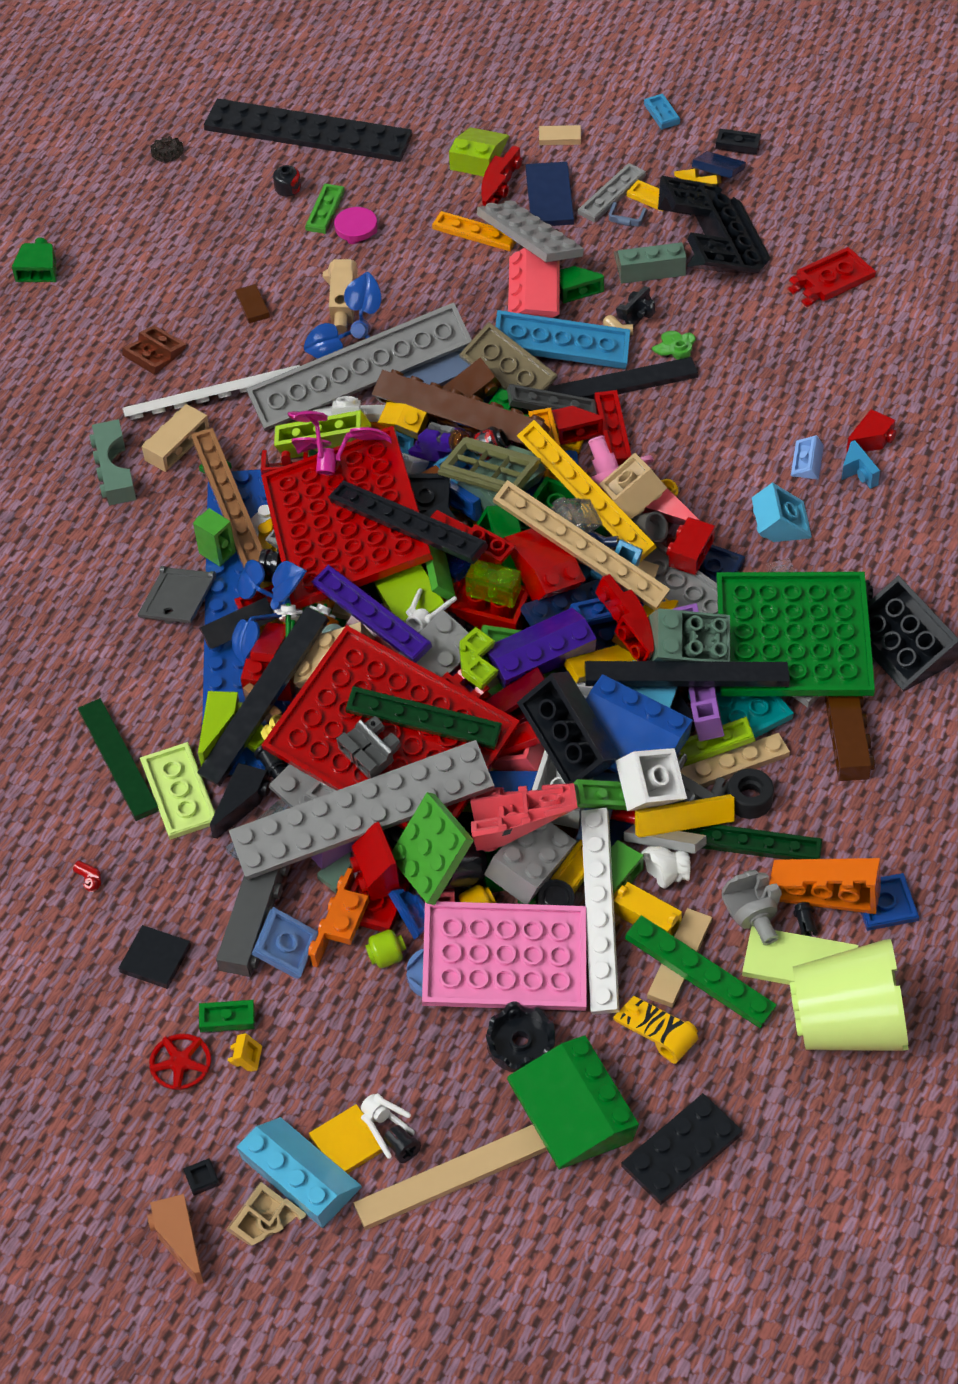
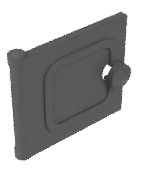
(177, 591)

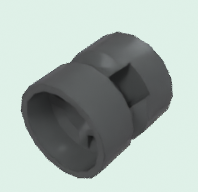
(653, 525)

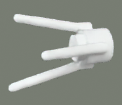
(421, 617)
(377, 1110)

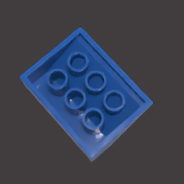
(636, 720)

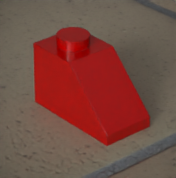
(576, 424)
(873, 432)

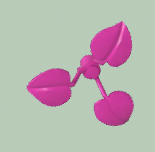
(326, 457)

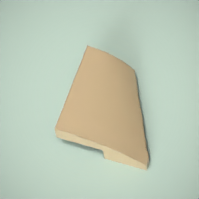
(263, 1215)

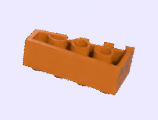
(830, 883)

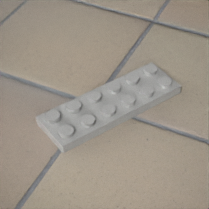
(530, 231)

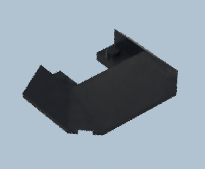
(728, 237)

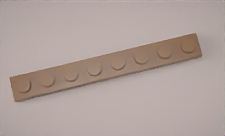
(227, 494)

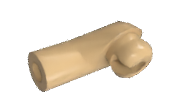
(612, 321)

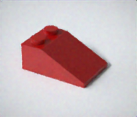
(544, 565)
(482, 612)

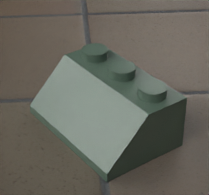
(651, 262)
(485, 495)

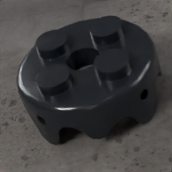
(517, 1022)

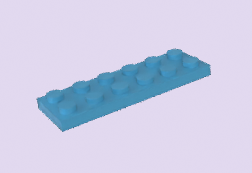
(566, 339)

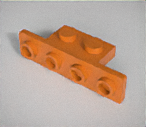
(342, 919)

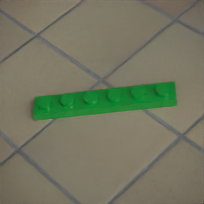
(700, 971)

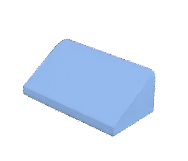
(807, 458)

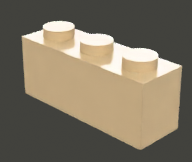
(174, 438)

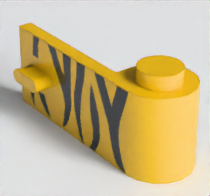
(670, 1034)

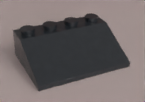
(908, 636)

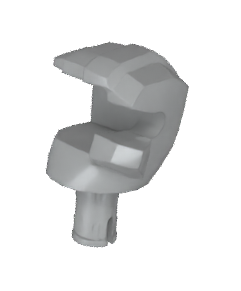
(753, 903)

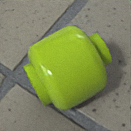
(385, 948)

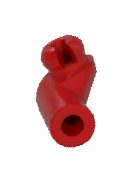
(91, 875)

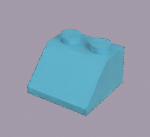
(780, 515)

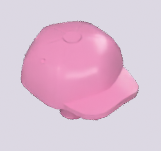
(604, 461)

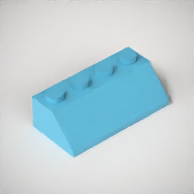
(298, 1170)

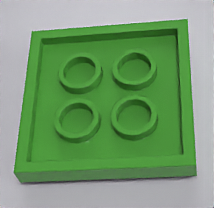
(431, 848)

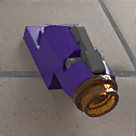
(437, 442)

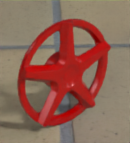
(179, 1060)

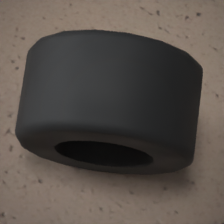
(755, 780)

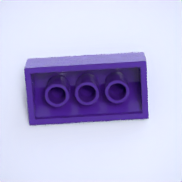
(542, 646)

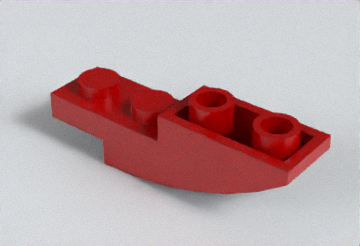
(498, 174)
(498, 547)
(632, 619)

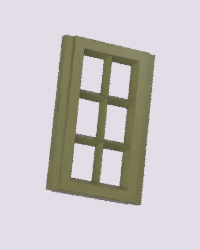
(491, 483)

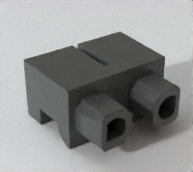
(366, 749)

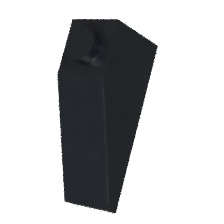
(240, 797)

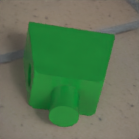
(35, 262)

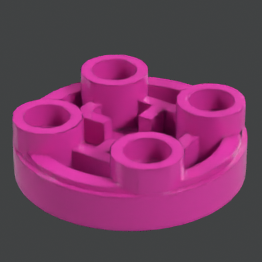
(355, 224)

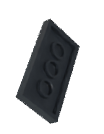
(681, 1149)

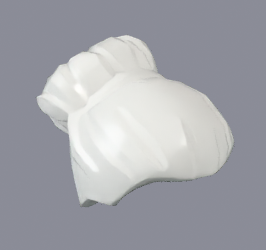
(667, 865)

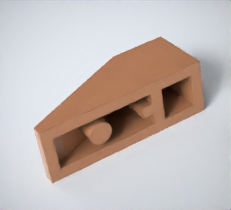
(174, 1229)

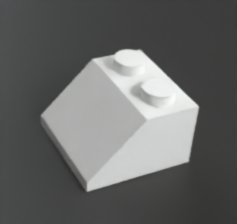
(650, 778)

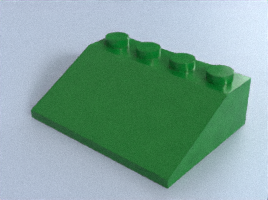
(573, 1103)

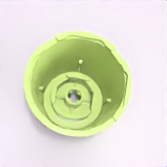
(850, 1001)

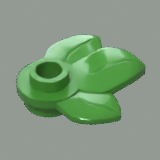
(675, 344)

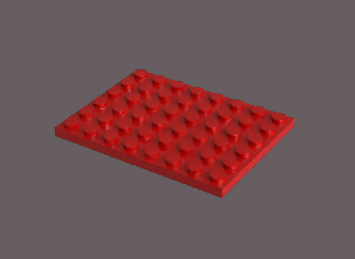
(320, 533)
(317, 714)

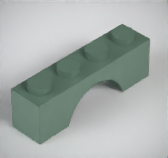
(117, 481)

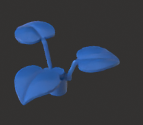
(360, 295)
(284, 581)

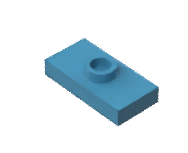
(662, 111)

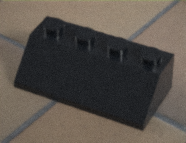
(568, 728)

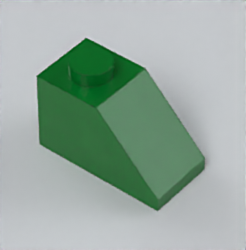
(579, 283)

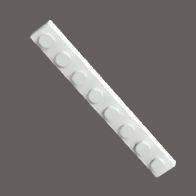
(200, 395)
(599, 911)

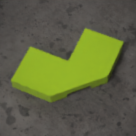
(473, 666)

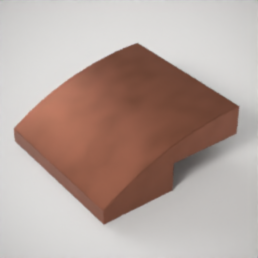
(153, 349)

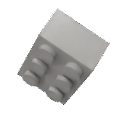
(530, 861)

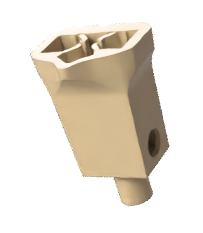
(339, 276)

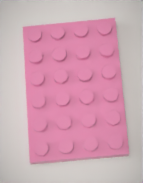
(504, 955)

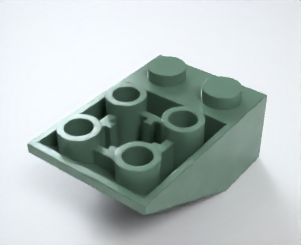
(690, 636)

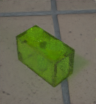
(493, 583)

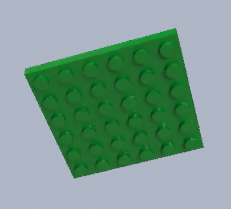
(801, 619)

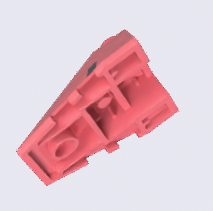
(507, 816)

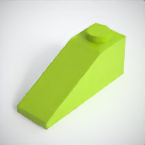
(218, 714)

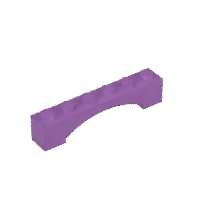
(704, 704)

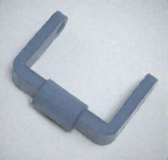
(627, 221)

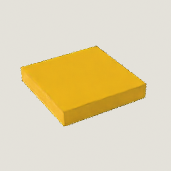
(346, 1140)

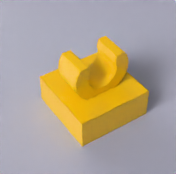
(246, 1053)

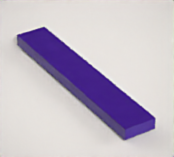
(372, 614)

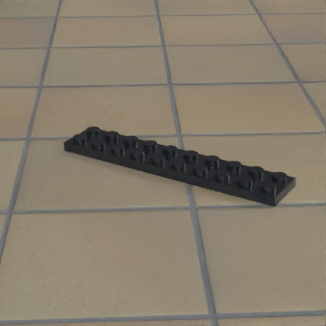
(308, 130)

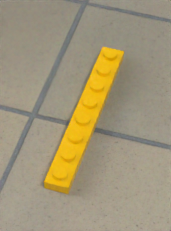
(583, 487)

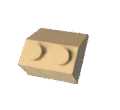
(633, 486)

